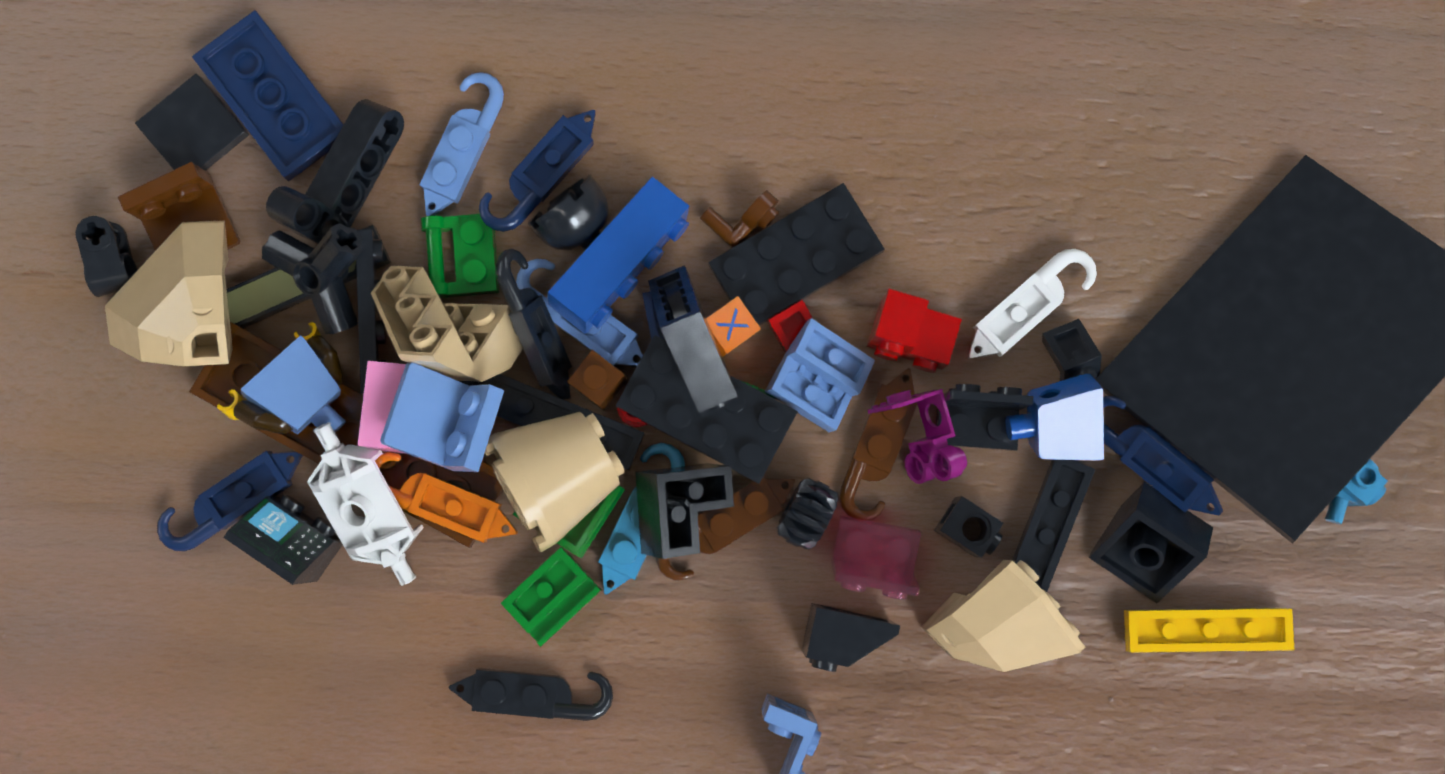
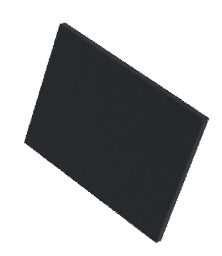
(1293, 348)

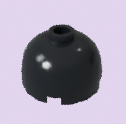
(573, 216)

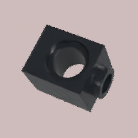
(952, 522)

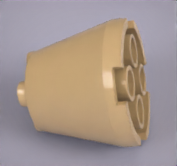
(554, 473)

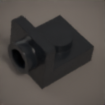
(1072, 350)

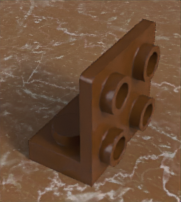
(176, 198)

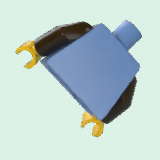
(292, 389)

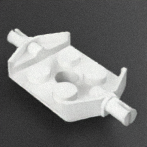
(352, 477)

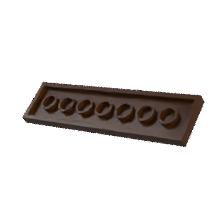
(253, 353)

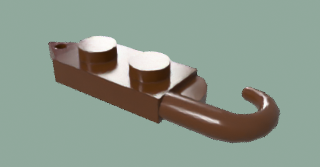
(877, 447)
(723, 526)

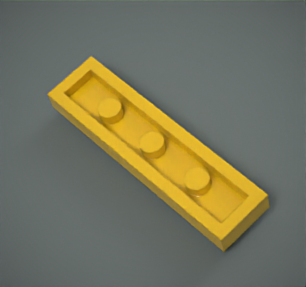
(1209, 630)

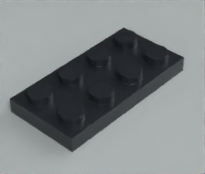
(798, 255)
(738, 434)

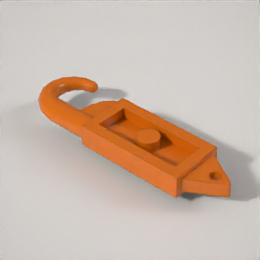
(450, 505)

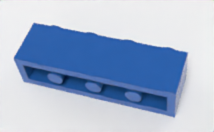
(618, 256)

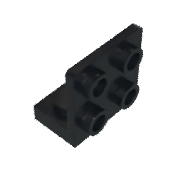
(981, 416)

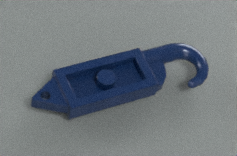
(543, 169)
(1162, 465)
(232, 498)

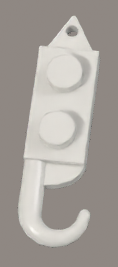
(1028, 305)

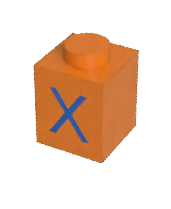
(732, 325)

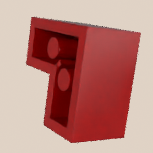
(913, 332)

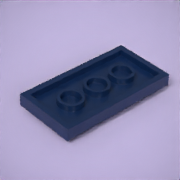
(270, 95)

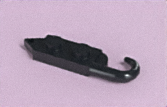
(534, 328)
(530, 695)

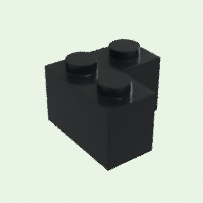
(670, 504)

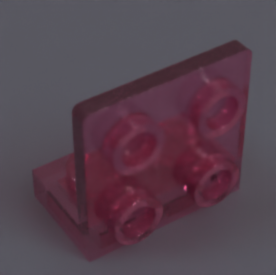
(876, 557)

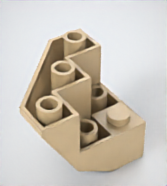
(177, 301)
(448, 338)
(1004, 622)

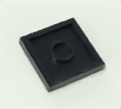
(192, 126)

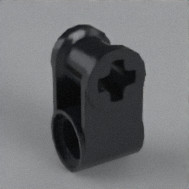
(105, 263)

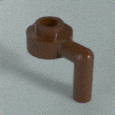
(760, 213)

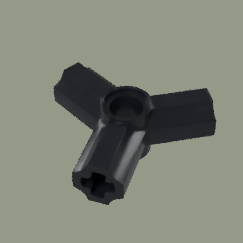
(320, 271)

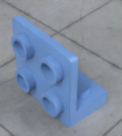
(441, 419)
(787, 719)

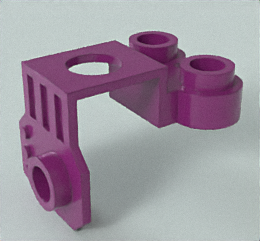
(931, 455)

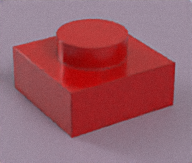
(789, 323)

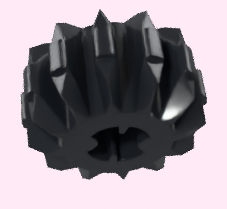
(807, 513)

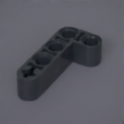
(344, 175)

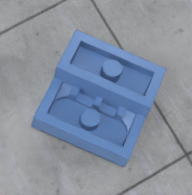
(820, 375)

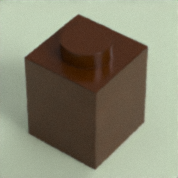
(597, 380)

